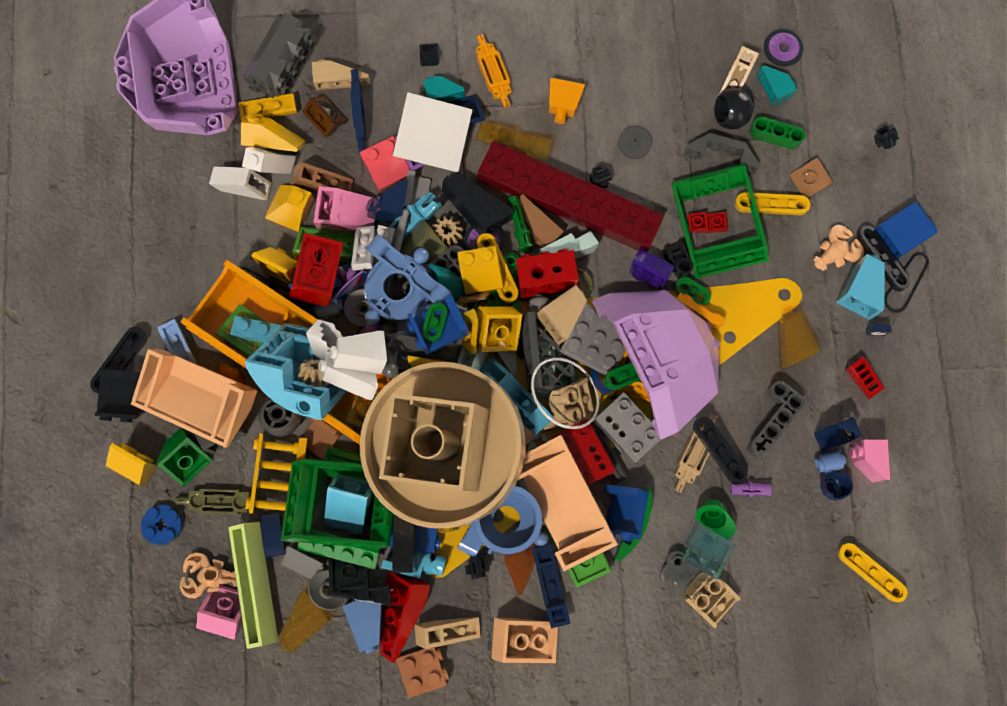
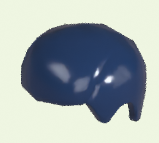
(836, 485)

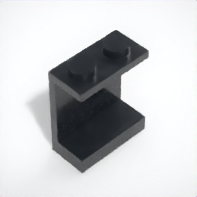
(116, 395)

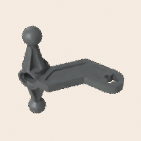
(405, 342)

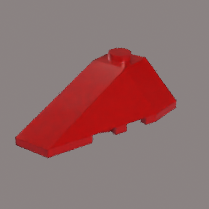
(408, 601)

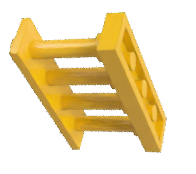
(297, 448)

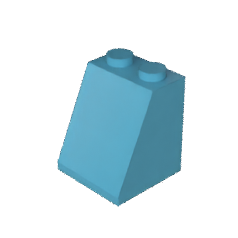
(865, 288)
(348, 504)

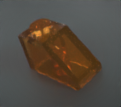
(520, 569)

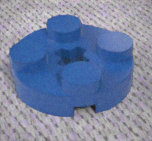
(168, 534)

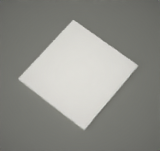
(432, 132)

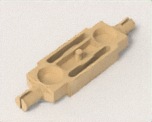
(687, 470)

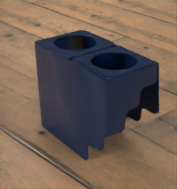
(835, 436)

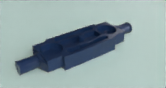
(358, 110)

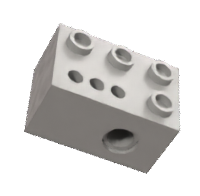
(627, 428)

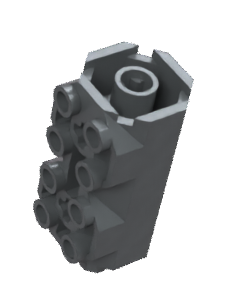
(278, 56)

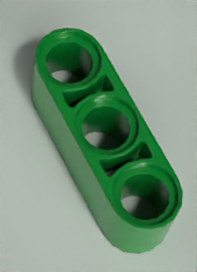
(786, 132)

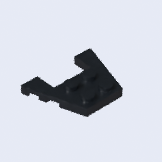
(353, 583)

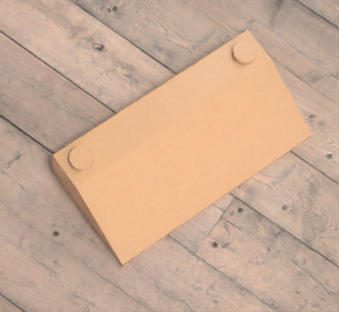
(192, 396)
(566, 503)

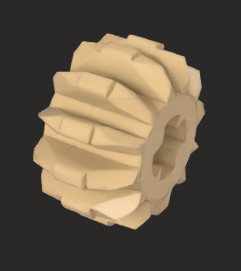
(454, 229)
(310, 375)

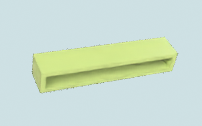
(253, 585)

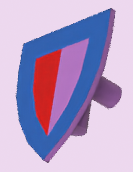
(351, 282)

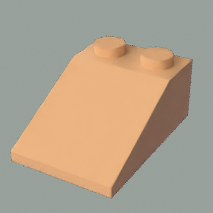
(524, 641)

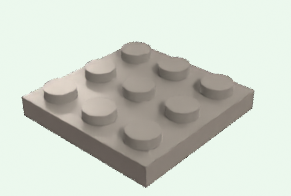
(594, 342)

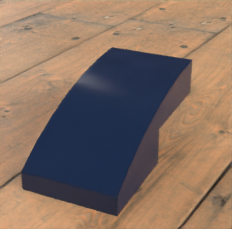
(271, 535)

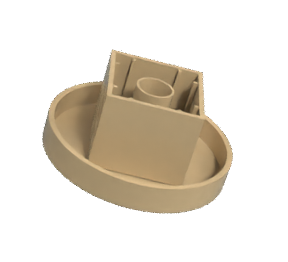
(442, 445)

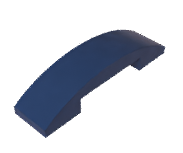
(551, 586)

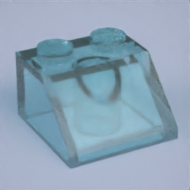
(707, 551)

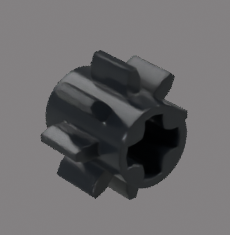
(886, 137)
(600, 176)
(476, 568)

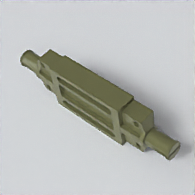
(199, 501)

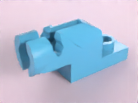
(418, 213)
(424, 563)

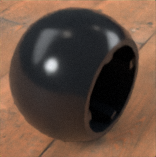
(733, 108)

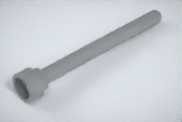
(397, 245)

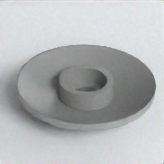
(352, 307)
(316, 586)

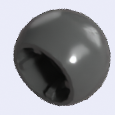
(268, 410)

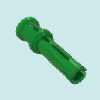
(521, 233)

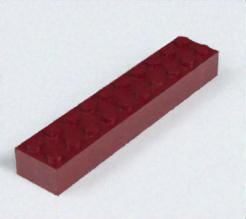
(569, 197)

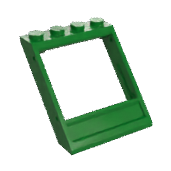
(727, 255)
(301, 504)
(360, 556)

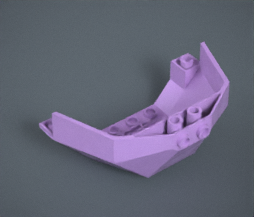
(177, 68)
(669, 351)

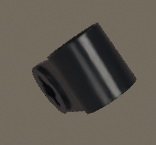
(678, 257)

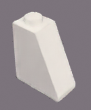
(268, 160)
(240, 182)
(360, 352)
(356, 382)

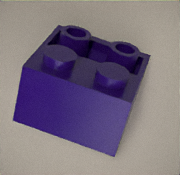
(651, 269)

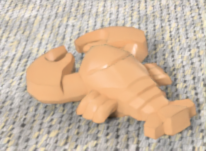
(839, 249)
(209, 576)

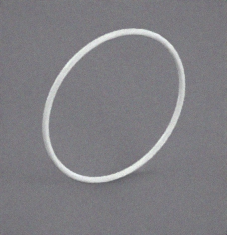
(544, 413)

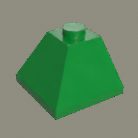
(182, 457)

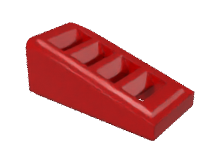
(851, 370)

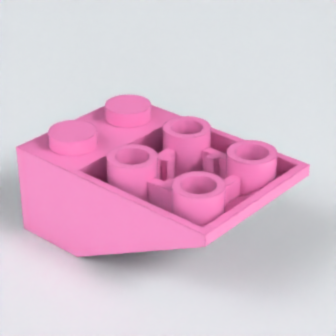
(341, 210)

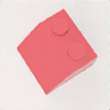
(382, 165)

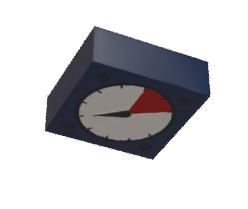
(878, 330)

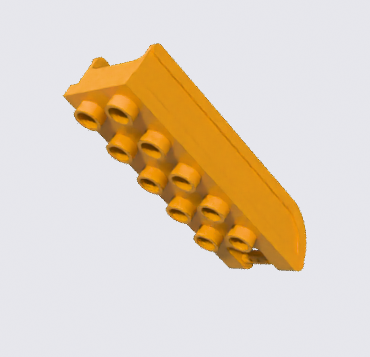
(239, 287)

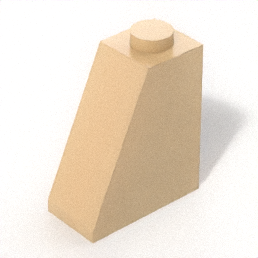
(562, 314)

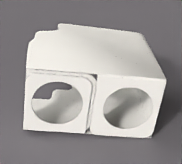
(317, 339)

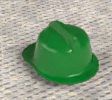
(715, 517)

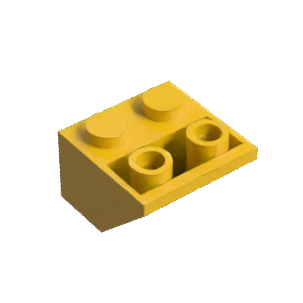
(130, 464)

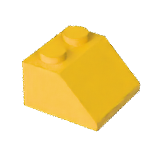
(480, 270)
(498, 328)

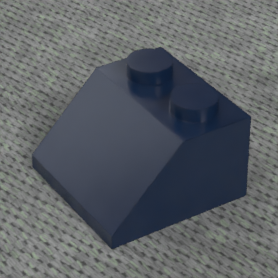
(388, 204)

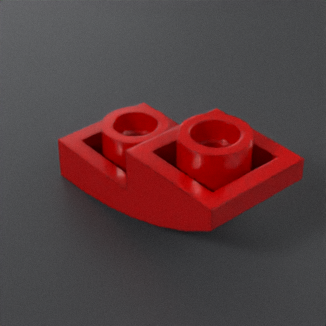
(707, 223)

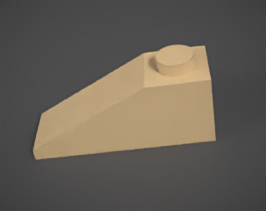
(740, 69)
(334, 75)
(446, 632)

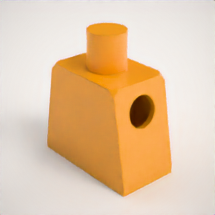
(564, 98)

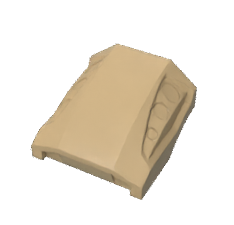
(572, 403)
(710, 597)

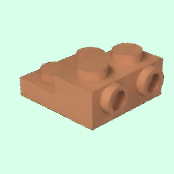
(422, 671)

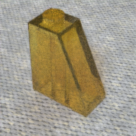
(795, 340)
(302, 624)

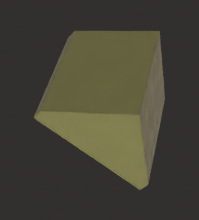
(425, 238)

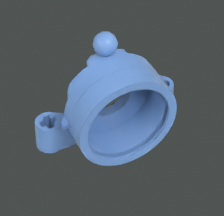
(422, 287)
(525, 535)

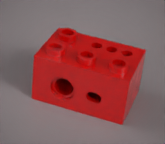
(316, 270)
(555, 271)
(587, 452)

